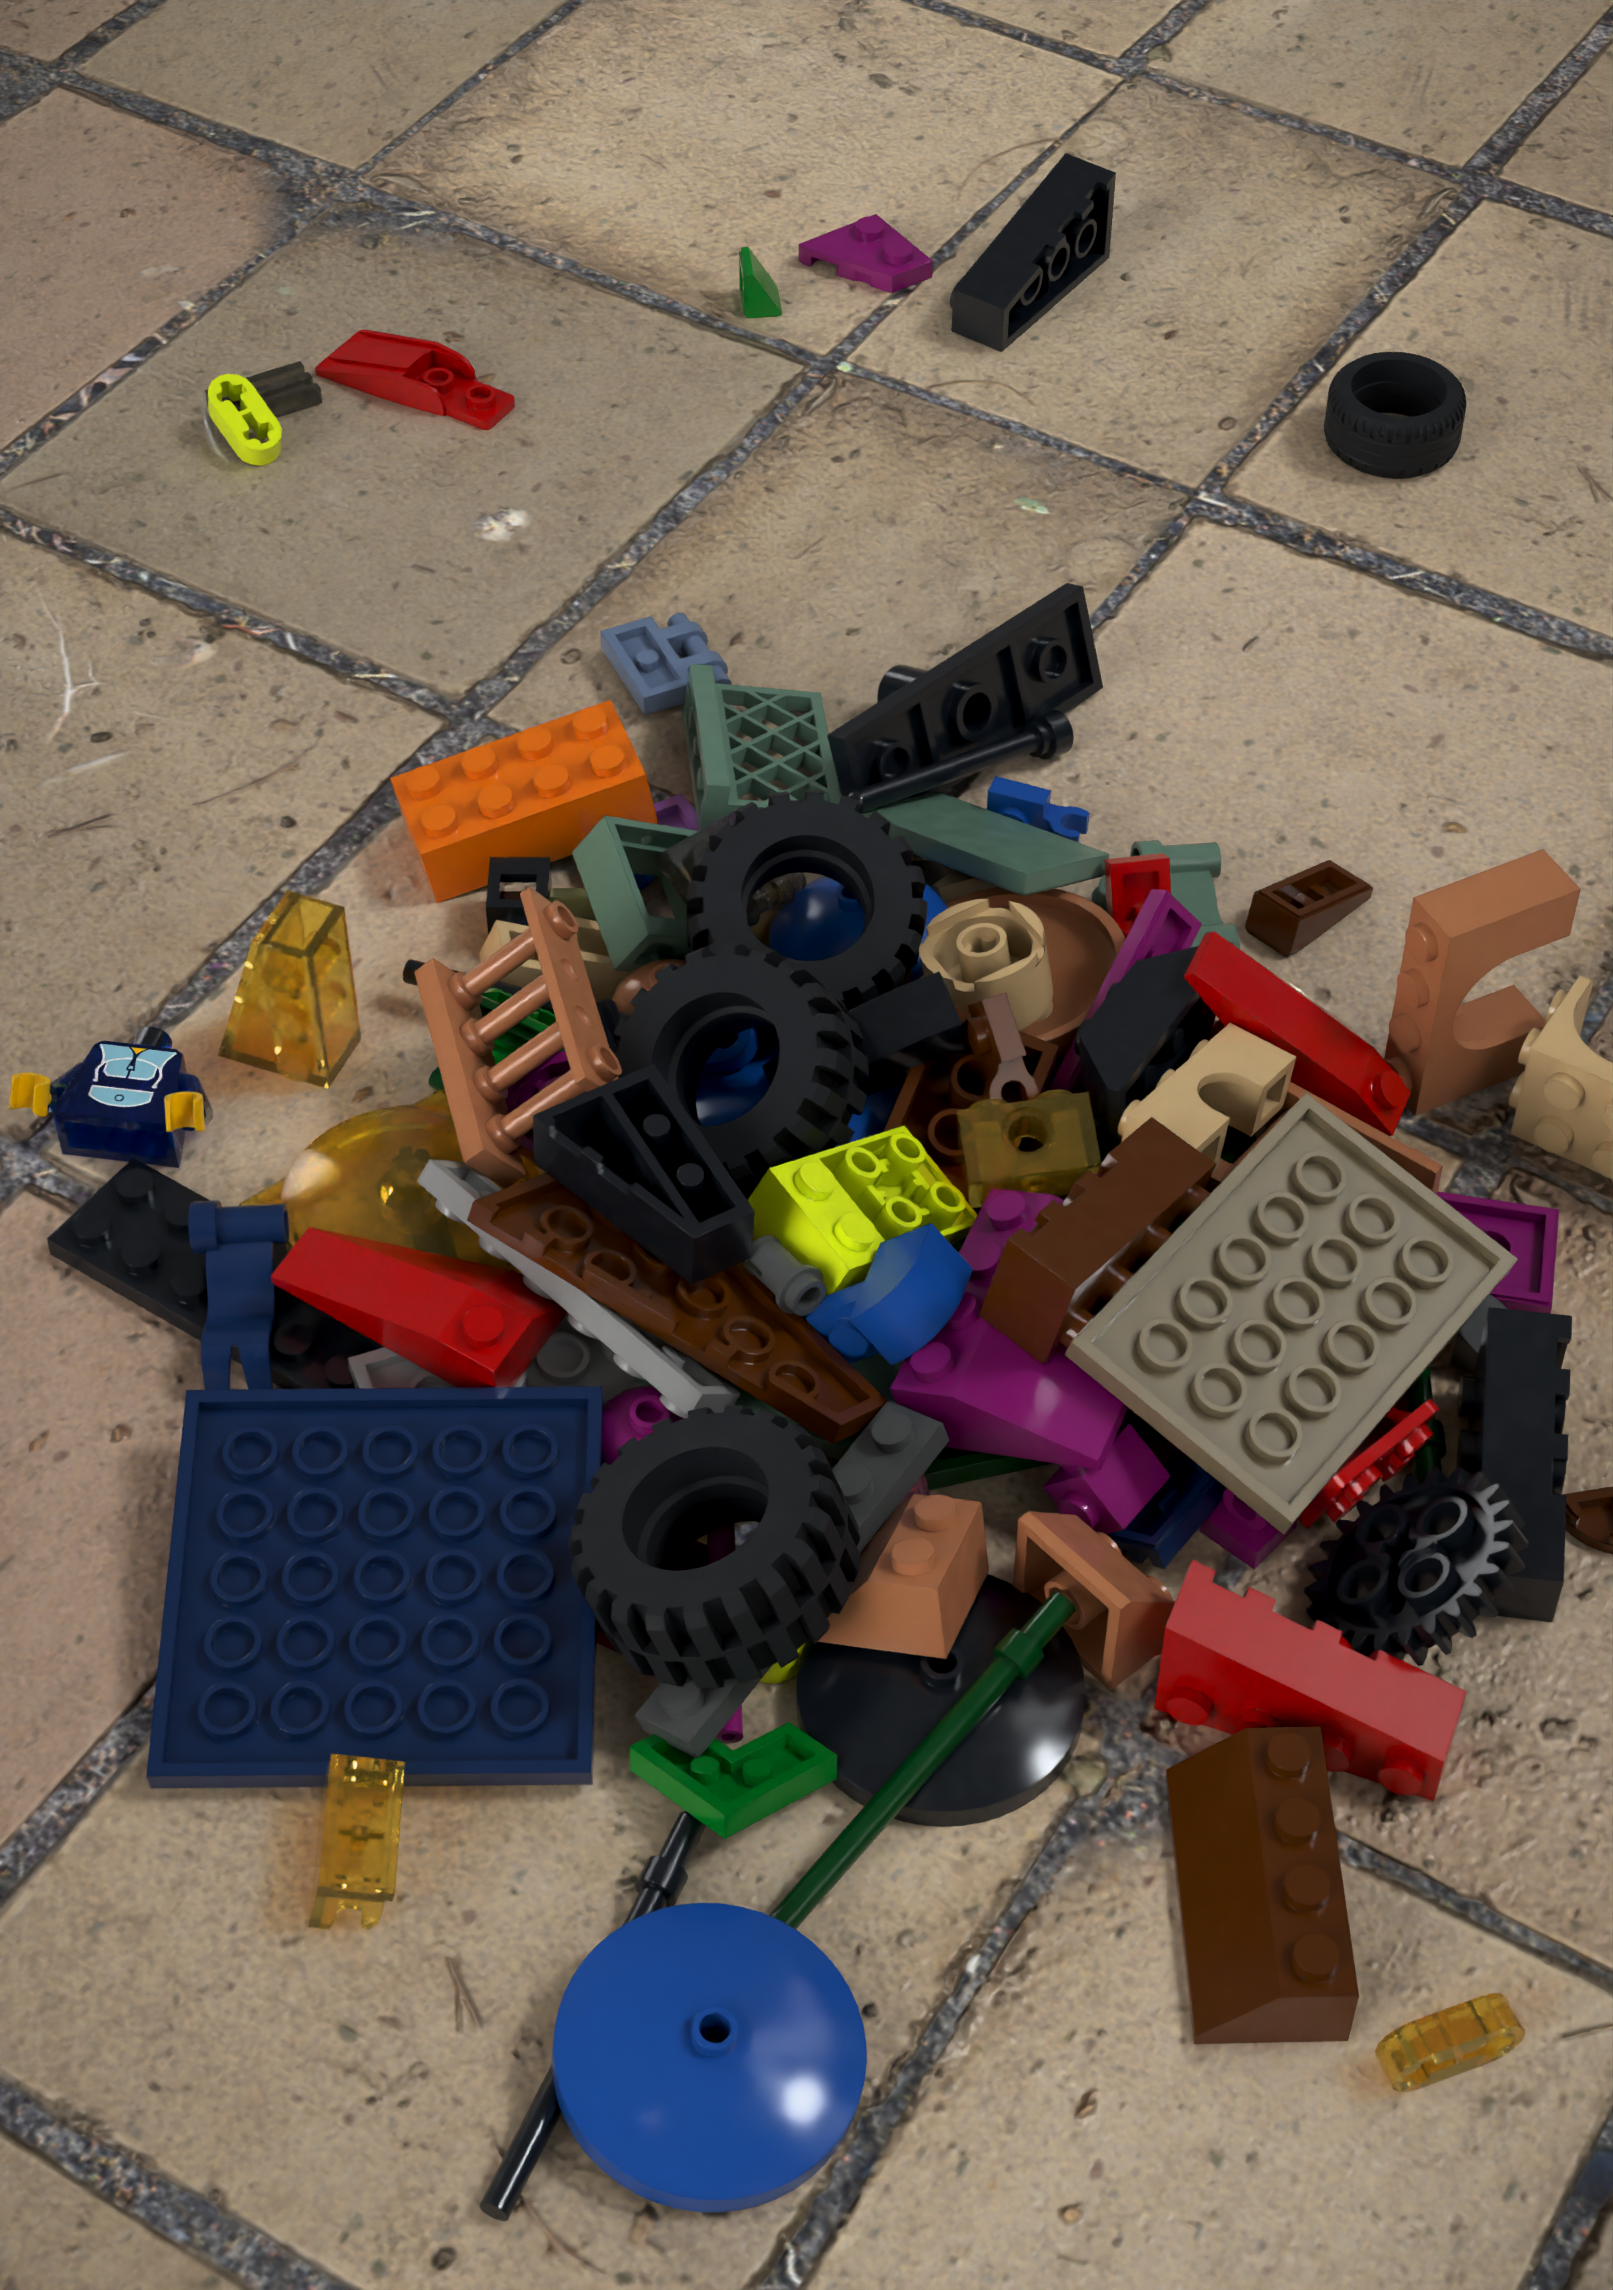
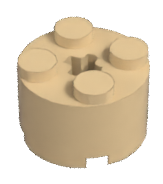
(990, 954)

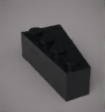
(1038, 255)
(1518, 1443)

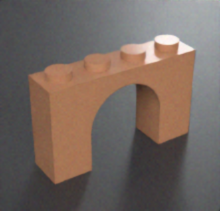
(1449, 946)

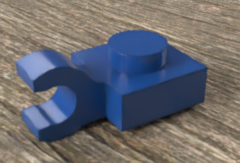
(1033, 807)

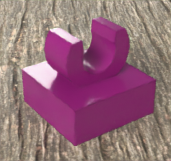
(1242, 1530)

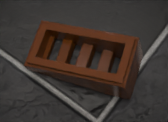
(1300, 910)

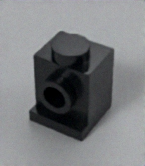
(508, 904)

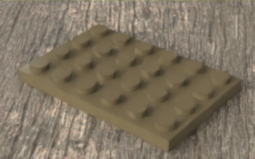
(1291, 1311)

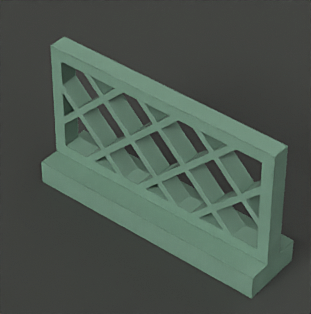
(717, 752)

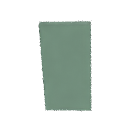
(990, 844)

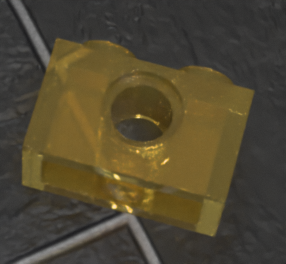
(1054, 1118)

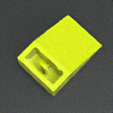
(853, 1197)

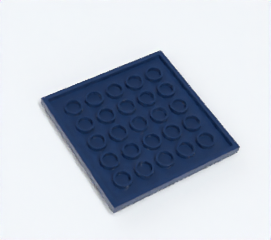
(378, 1588)

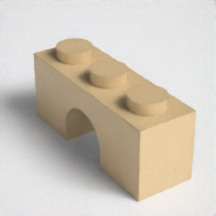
(1222, 1084)

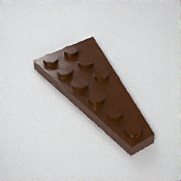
(720, 1322)

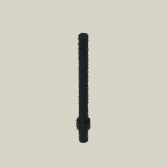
(658, 1888)

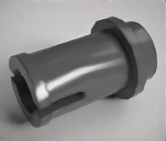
(795, 1285)

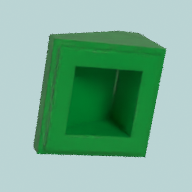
(757, 288)

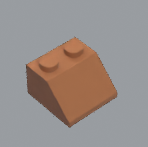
(916, 1579)
(1117, 1607)

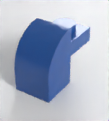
(901, 1303)

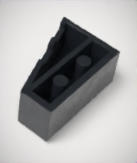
(648, 1173)

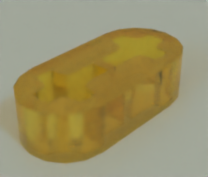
(1449, 2042)

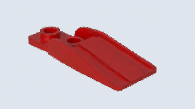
(417, 376)

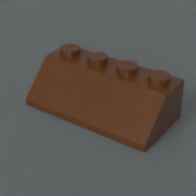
(1261, 1890)

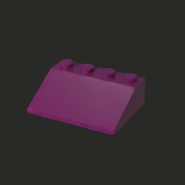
(989, 1387)

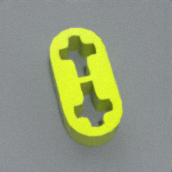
(236, 424)

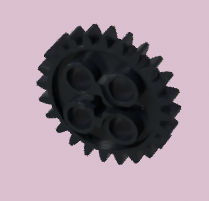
(1419, 1565)

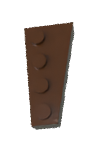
(1094, 1239)

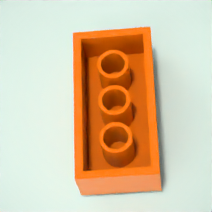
(521, 797)

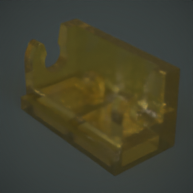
(357, 1839)

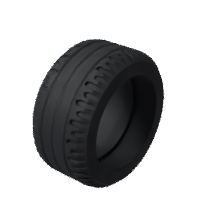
(1387, 443)

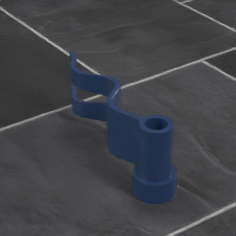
(239, 1286)

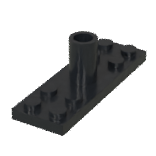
(975, 696)

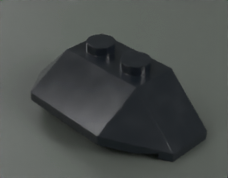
(1140, 1033)

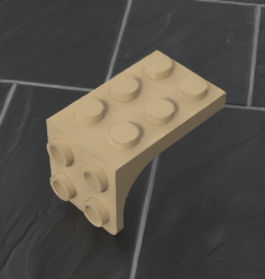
(1566, 1087)

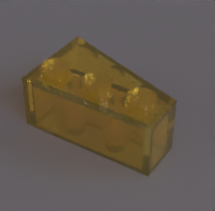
(296, 995)

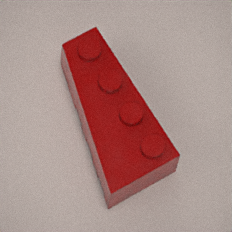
(1246, 1667)

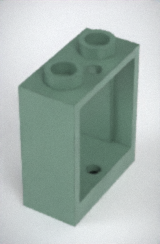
(607, 866)

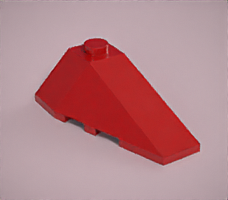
(1328, 1053)
(436, 1310)

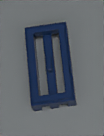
(1171, 1513)

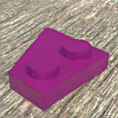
(871, 254)

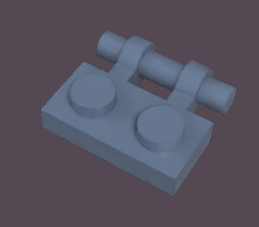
(649, 659)

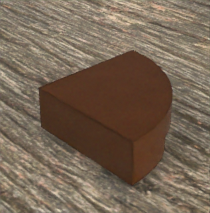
(1591, 1518)

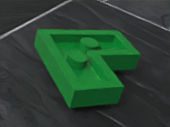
(740, 1785)

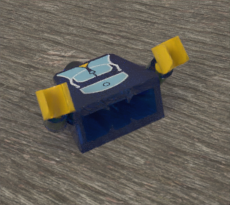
(121, 1101)

